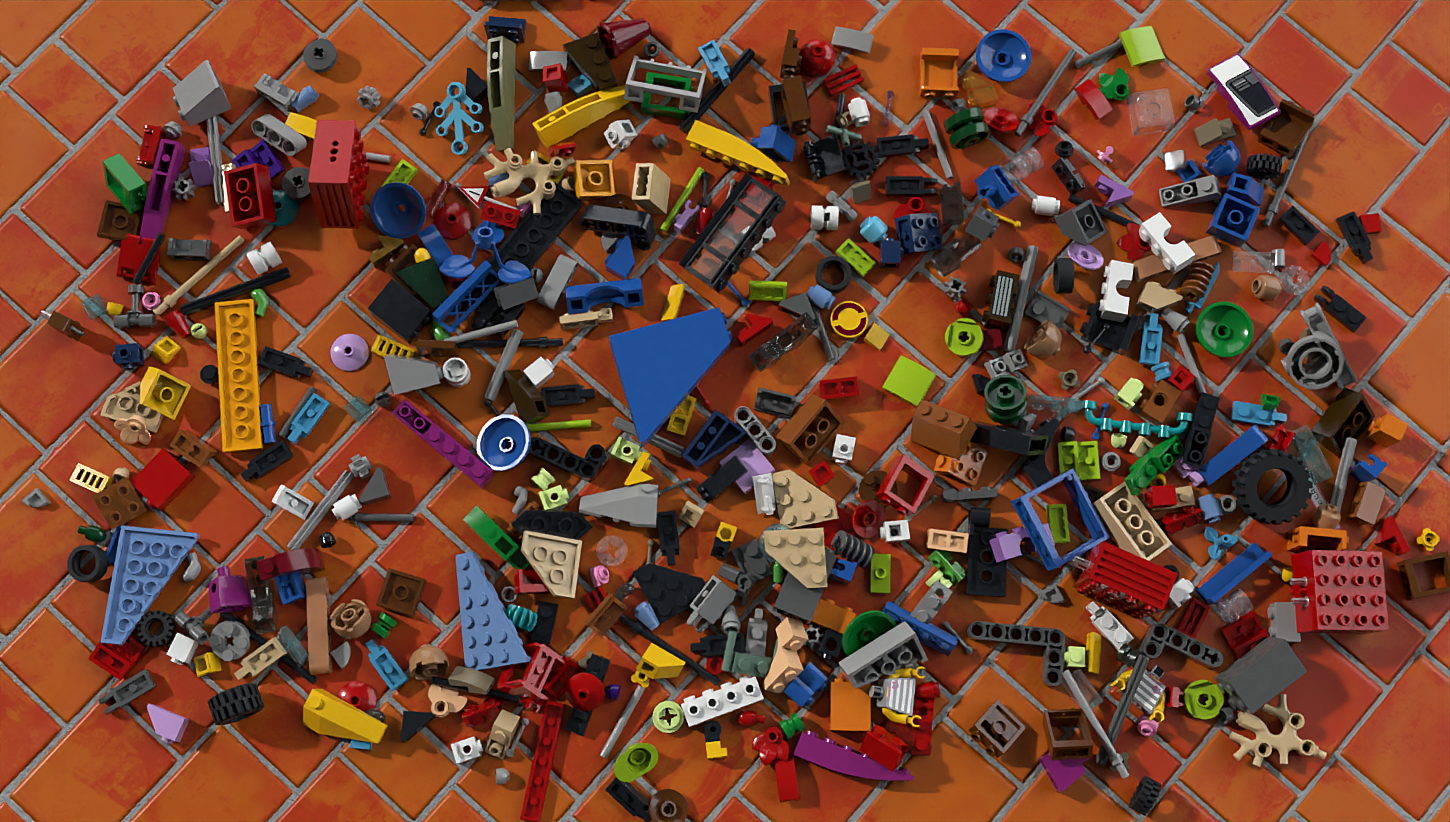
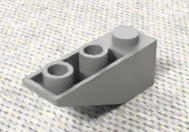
(1191, 192)

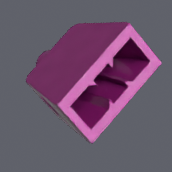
(228, 592)
(1062, 772)

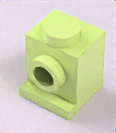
(1129, 393)
(618, 451)
(550, 504)
(1074, 657)

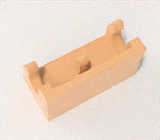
(947, 540)

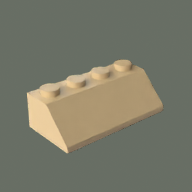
(1130, 523)

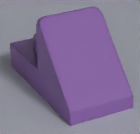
(201, 167)
(1117, 192)

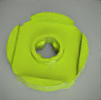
(958, 329)
(1207, 689)

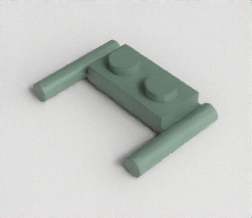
(743, 662)

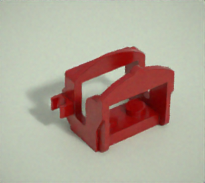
(537, 672)

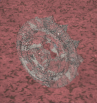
(1287, 282)
(620, 554)

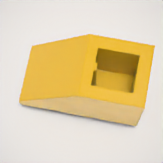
(659, 663)

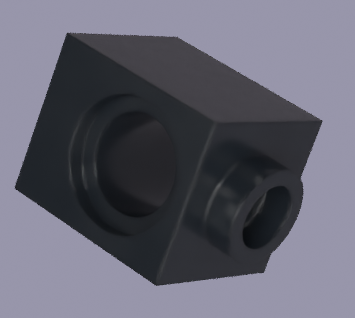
(834, 636)

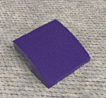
(262, 154)

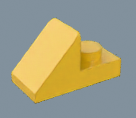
(636, 475)

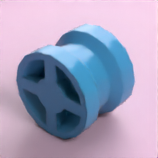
(1162, 371)

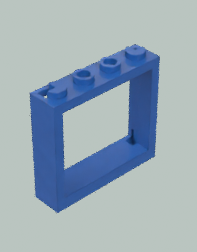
(1038, 533)

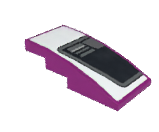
(1243, 91)

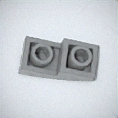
(852, 39)
(539, 59)
(1006, 364)

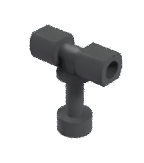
(134, 316)
(194, 625)

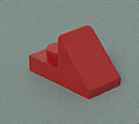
(758, 325)
(1390, 530)

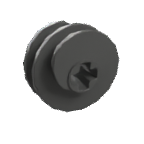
(326, 50)
(290, 182)

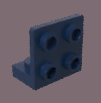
(510, 28)
(919, 232)

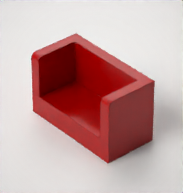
(529, 583)

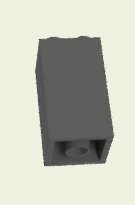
(798, 601)
(1260, 675)

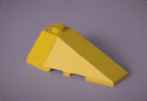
(337, 718)

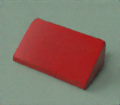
(558, 677)

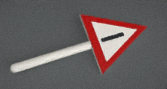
(477, 195)

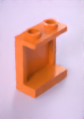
(938, 72)
(1299, 536)
(849, 707)

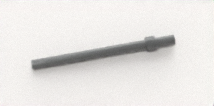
(1027, 118)
(1273, 208)

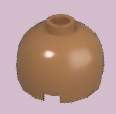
(1045, 341)
(351, 619)
(428, 662)

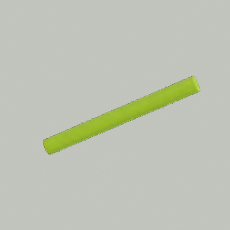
(682, 199)
(559, 425)

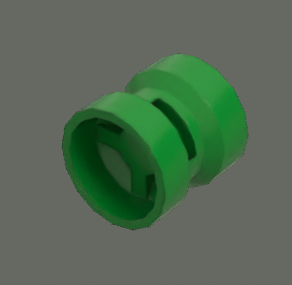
(384, 620)
(792, 725)

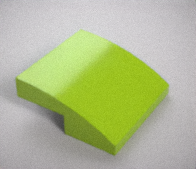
(1141, 46)
(909, 381)
(1081, 457)

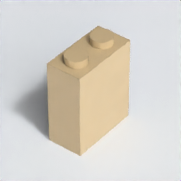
(651, 188)

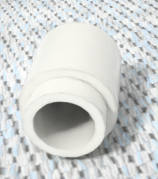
(859, 112)
(1045, 205)
(346, 507)

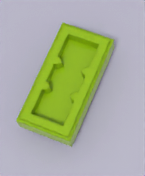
(402, 173)
(855, 257)
(767, 290)
(1058, 522)
(880, 573)

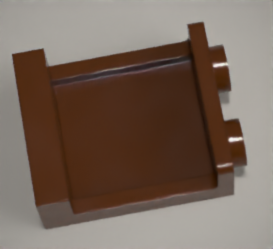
(1288, 129)

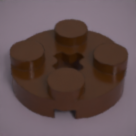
(869, 482)

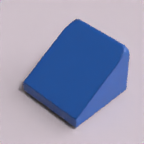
(1191, 172)

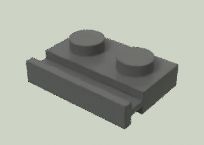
(1046, 308)
(751, 560)

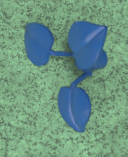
(485, 237)

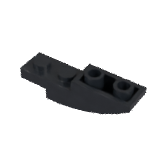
(1199, 430)

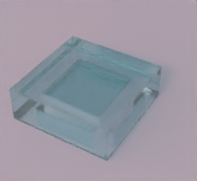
(94, 306)
(357, 408)

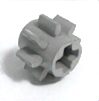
(368, 97)
(180, 186)
(957, 283)
(360, 466)
(817, 635)

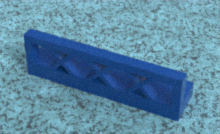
(462, 292)
(1232, 573)
(927, 634)

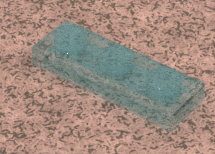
(1311, 454)

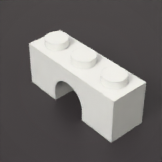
(1173, 255)
(1113, 305)

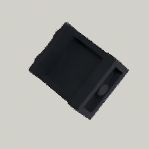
(1116, 338)

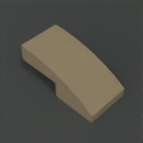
(473, 679)

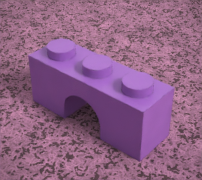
(1008, 545)

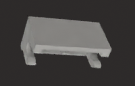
(276, 91)

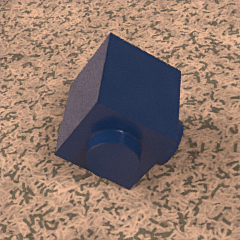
(890, 253)
(128, 356)

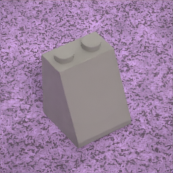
(200, 95)
(412, 373)

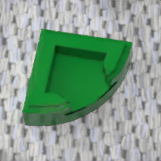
(1269, 402)

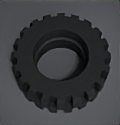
(1295, 494)

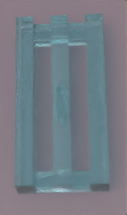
(293, 646)

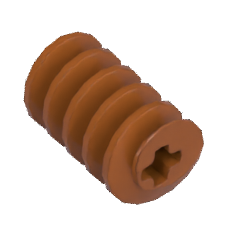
(1196, 281)

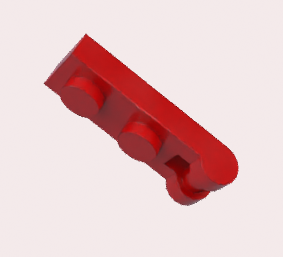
(923, 734)

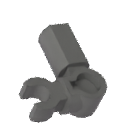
(745, 581)

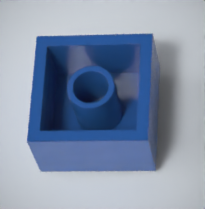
(1233, 220)

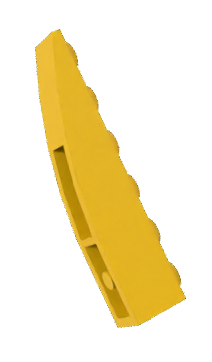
(578, 115)
(733, 150)

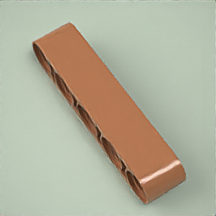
(1153, 265)
(319, 625)

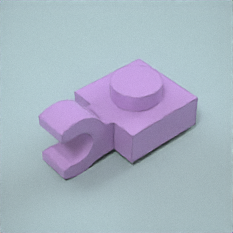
(683, 220)
(1186, 470)

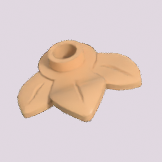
(133, 430)
(445, 696)

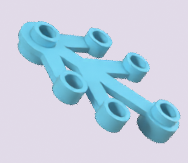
(457, 116)

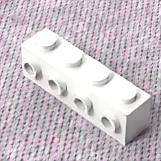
(722, 701)

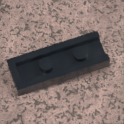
(721, 479)

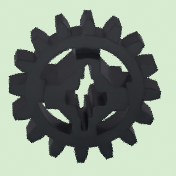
(866, 164)

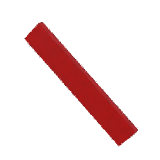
(542, 761)

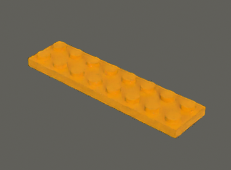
(238, 376)

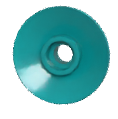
(288, 210)

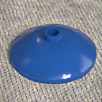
(1007, 46)
(387, 212)
(497, 436)

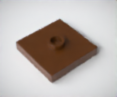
(118, 222)
(437, 348)
(401, 592)

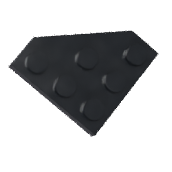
(555, 523)
(668, 590)

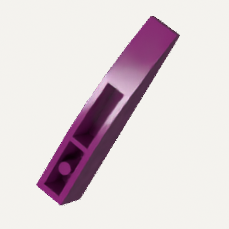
(160, 192)
(444, 444)
(844, 759)

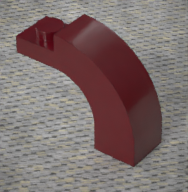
(295, 561)

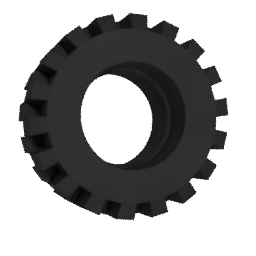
(235, 704)

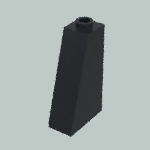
(1010, 439)

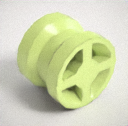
(543, 479)

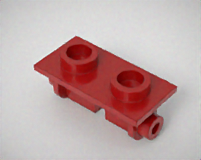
(500, 214)
(1281, 439)
(1189, 515)
(474, 713)

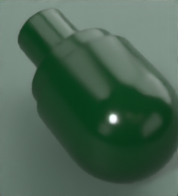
(93, 533)

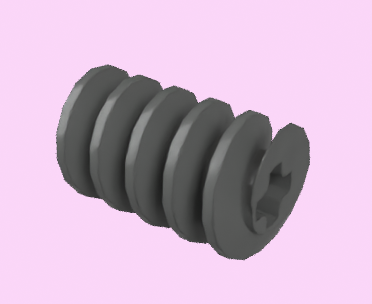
(852, 548)

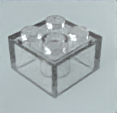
(1151, 111)

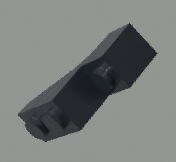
(1035, 470)

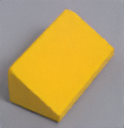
(673, 302)
(1093, 653)

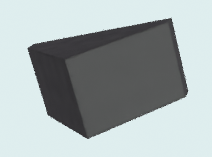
(797, 306)
(376, 489)

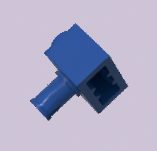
(775, 144)
(996, 187)

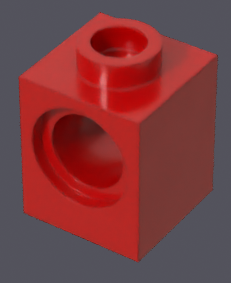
(555, 78)
(1161, 496)

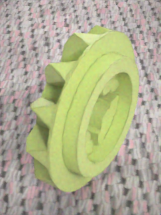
(659, 712)

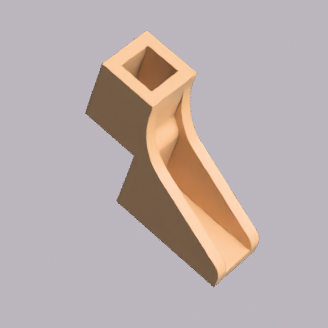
(786, 663)

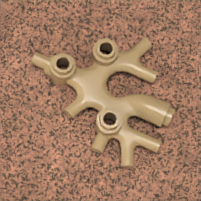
(517, 172)
(1284, 742)

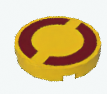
(849, 319)

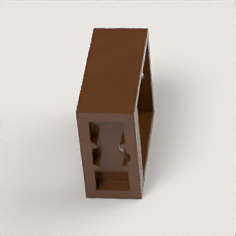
(795, 105)
(1409, 578)
(1067, 748)

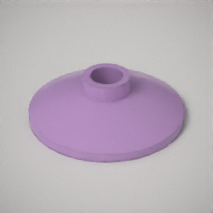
(1085, 256)
(353, 360)

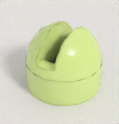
(199, 334)
(1118, 440)

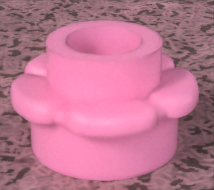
(151, 296)

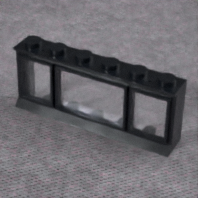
(732, 233)

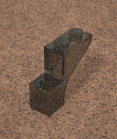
(955, 253)
(784, 342)
(262, 593)

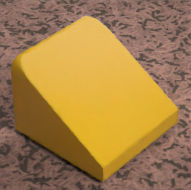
(876, 337)
(165, 350)
(207, 664)

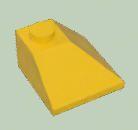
(163, 392)

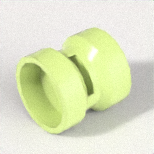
(938, 576)

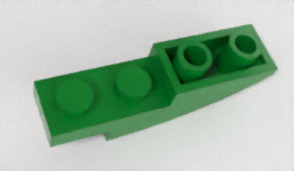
(1153, 462)
(496, 538)

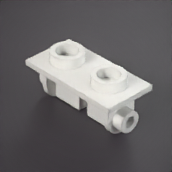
(764, 494)

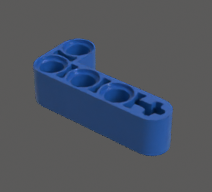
(1232, 454)

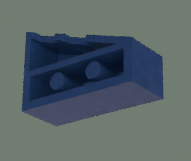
(713, 440)

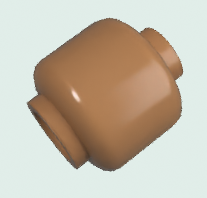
(1266, 287)
(1326, 516)

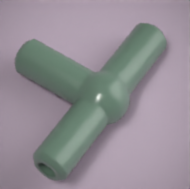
(844, 134)

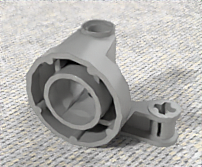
(1326, 369)

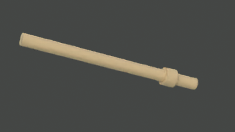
(170, 300)

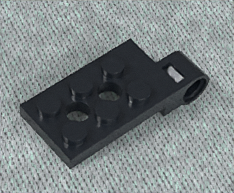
(978, 543)

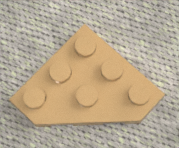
(127, 404)
(800, 501)
(800, 554)
(554, 561)

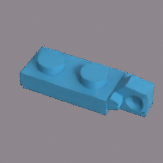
(715, 61)
(1150, 341)
(1254, 414)
(308, 418)
(386, 665)

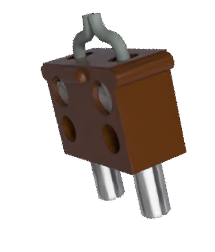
(64, 324)

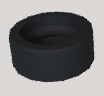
(837, 261)
(1063, 275)
(74, 559)

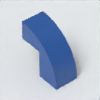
(435, 244)

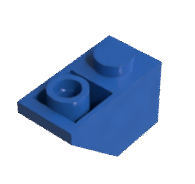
(1245, 189)
(622, 261)

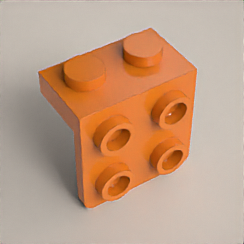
(965, 469)

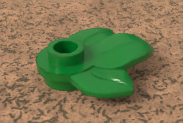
(1111, 84)

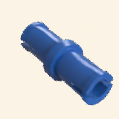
(268, 424)

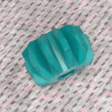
(521, 617)

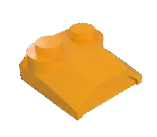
(593, 179)

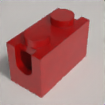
(884, 747)

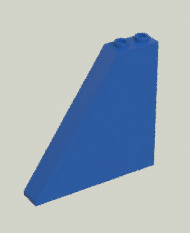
(665, 364)

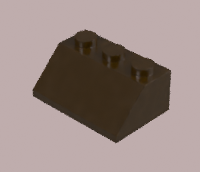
(1344, 418)

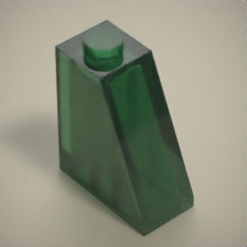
(425, 282)

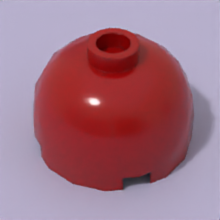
(817, 58)

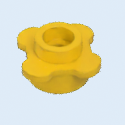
(1434, 539)
(637, 678)

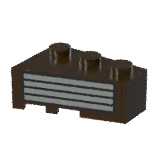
(592, 61)
(1000, 300)

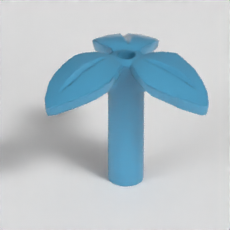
(1226, 541)

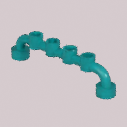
(1144, 429)

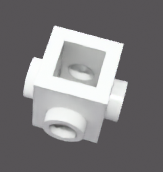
(620, 134)

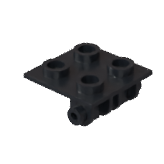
(823, 157)

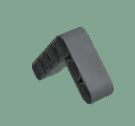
(1025, 639)

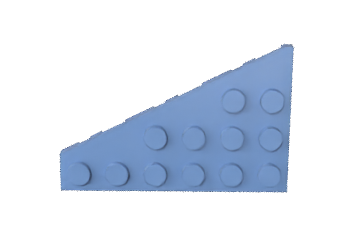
(141, 570)
(486, 631)

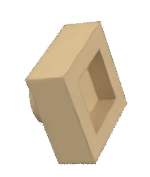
(1140, 447)
(691, 514)

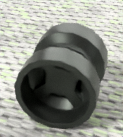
(1128, 655)

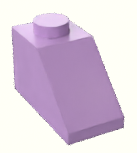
(167, 724)

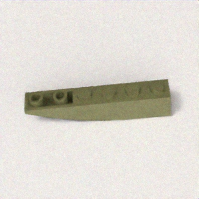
(501, 90)

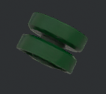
(966, 128)
(1005, 399)

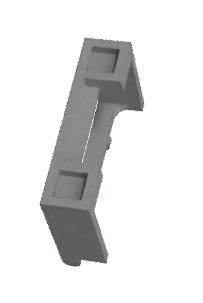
(688, 100)

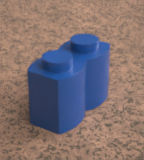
(805, 685)

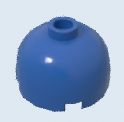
(1223, 160)

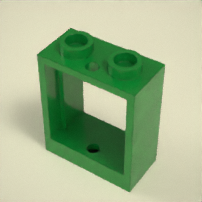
(660, 110)
(125, 183)

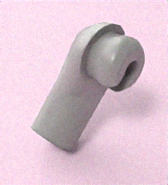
(522, 500)
(193, 569)

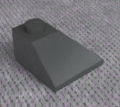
(1081, 223)

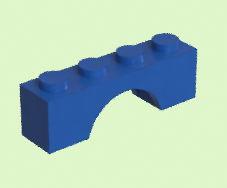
(583, 297)

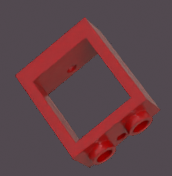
(916, 471)

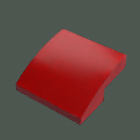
(1244, 634)
(118, 658)

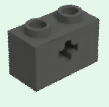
(983, 224)

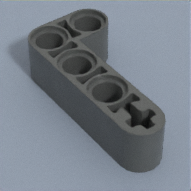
(1183, 648)

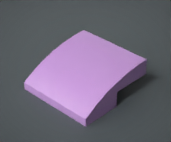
(753, 461)

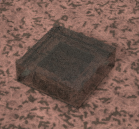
(1175, 160)

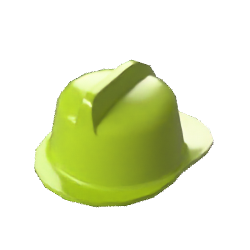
(635, 761)

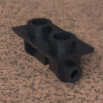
(1064, 170)

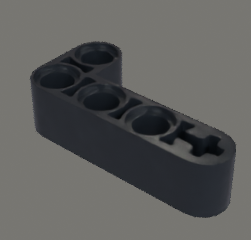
(620, 222)
(564, 456)

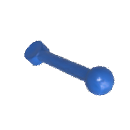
(745, 302)
(1095, 435)

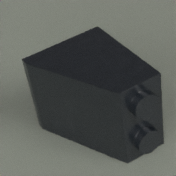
(400, 312)

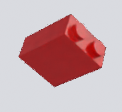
(162, 480)

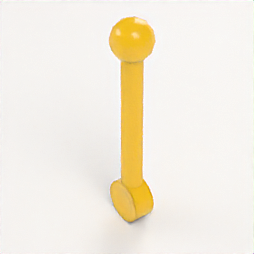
(1017, 224)

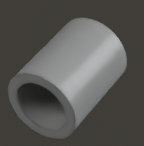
(1279, 258)

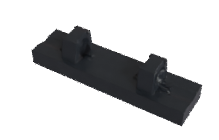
(579, 720)

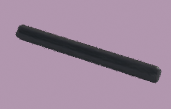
(717, 90)
(235, 291)

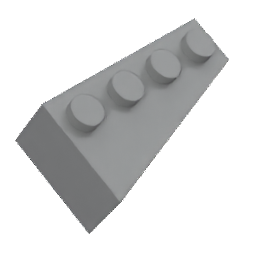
(883, 656)

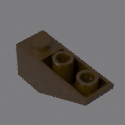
(527, 399)

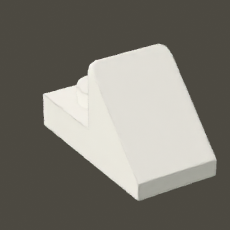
(292, 502)

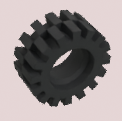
(1264, 166)
(165, 637)
(1145, 795)

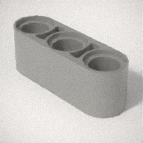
(279, 134)
(557, 281)
(751, 422)

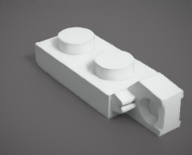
(1108, 626)

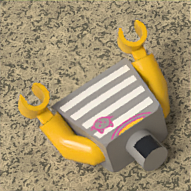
(1150, 693)
(896, 695)

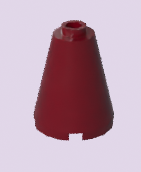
(622, 35)

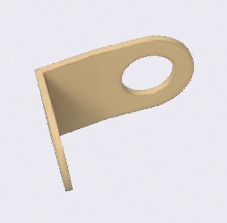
(842, 120)

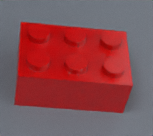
(250, 196)

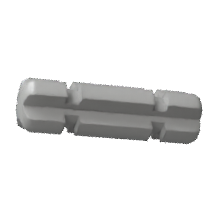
(843, 207)

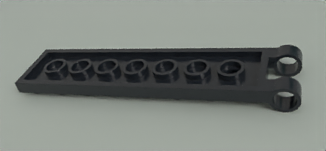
(527, 245)

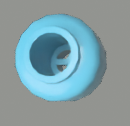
(873, 229)

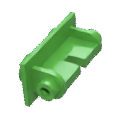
(940, 560)

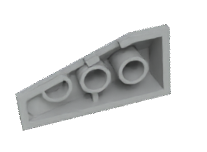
(631, 504)

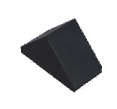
(475, 87)
(413, 723)

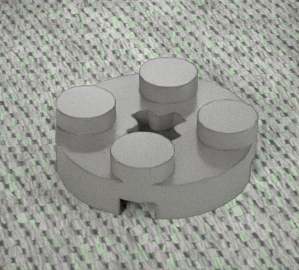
(219, 642)

